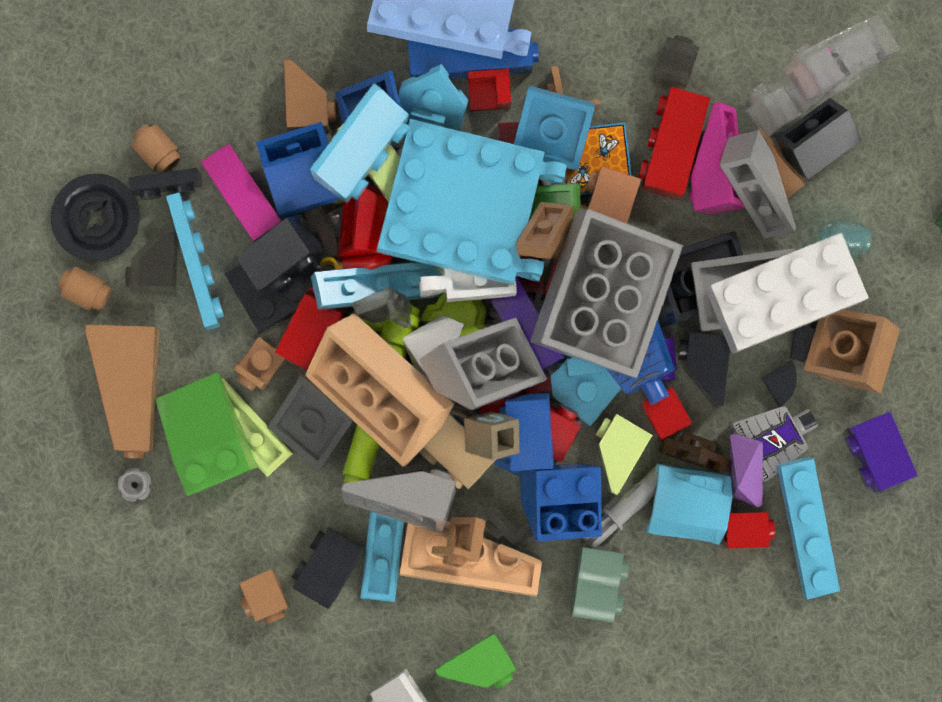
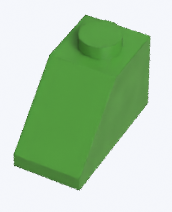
(480, 664)

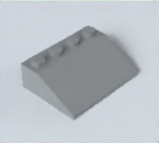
(606, 293)

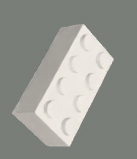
(786, 293)

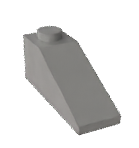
(757, 182)

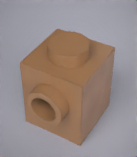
(264, 597)

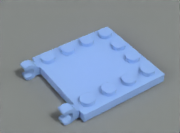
(453, 24)

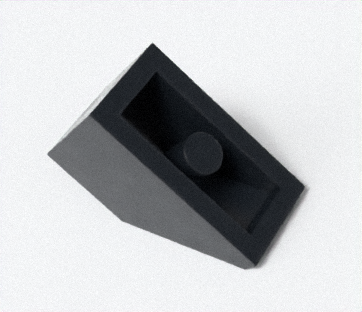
(706, 364)

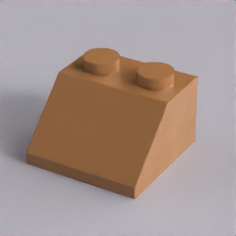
(853, 349)

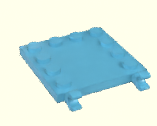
(464, 202)

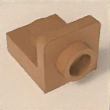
(258, 365)

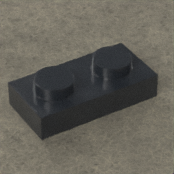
(151, 185)

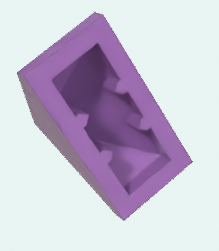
(746, 469)

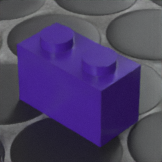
(880, 453)

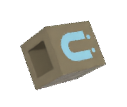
(491, 435)

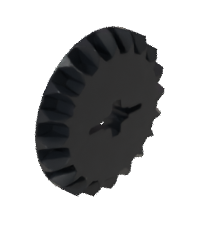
(93, 193)

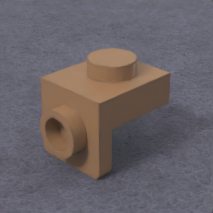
(463, 541)

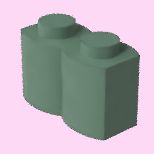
(598, 584)

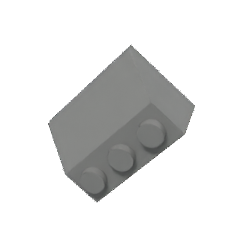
(484, 365)

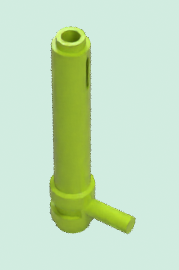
(363, 447)

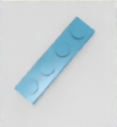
(192, 246)
(346, 286)
(808, 527)

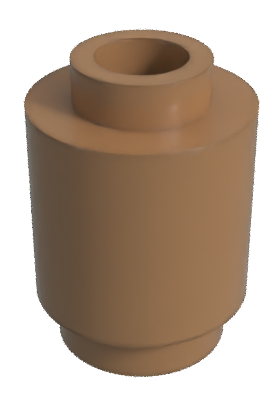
(155, 148)
(84, 289)

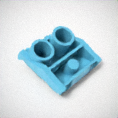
(691, 504)

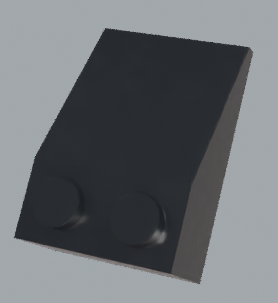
(680, 297)

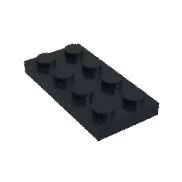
(271, 307)

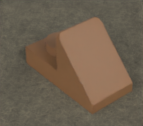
(546, 231)

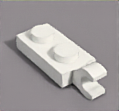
(464, 287)

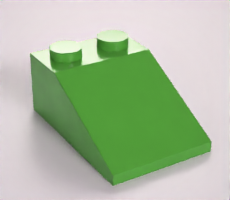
(204, 434)

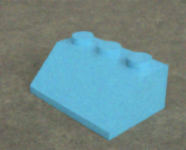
(361, 145)

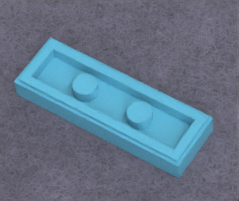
(382, 558)

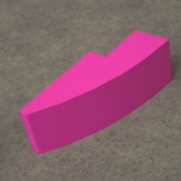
(241, 192)

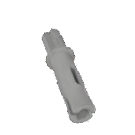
(626, 507)

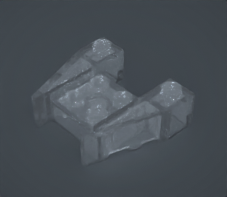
(820, 74)

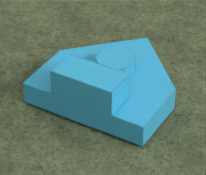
(433, 99)
(583, 388)

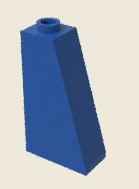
(458, 63)

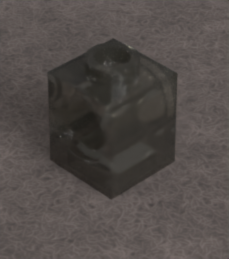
(676, 62)

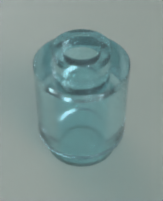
(855, 235)

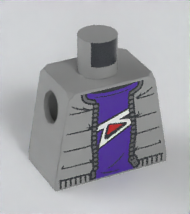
(779, 434)

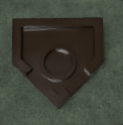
(696, 451)

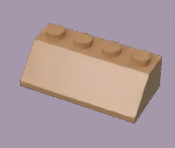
(378, 388)

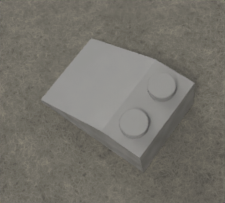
(713, 271)
(410, 497)

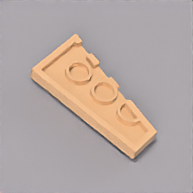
(498, 565)

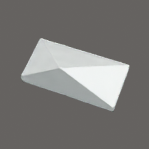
(429, 337)

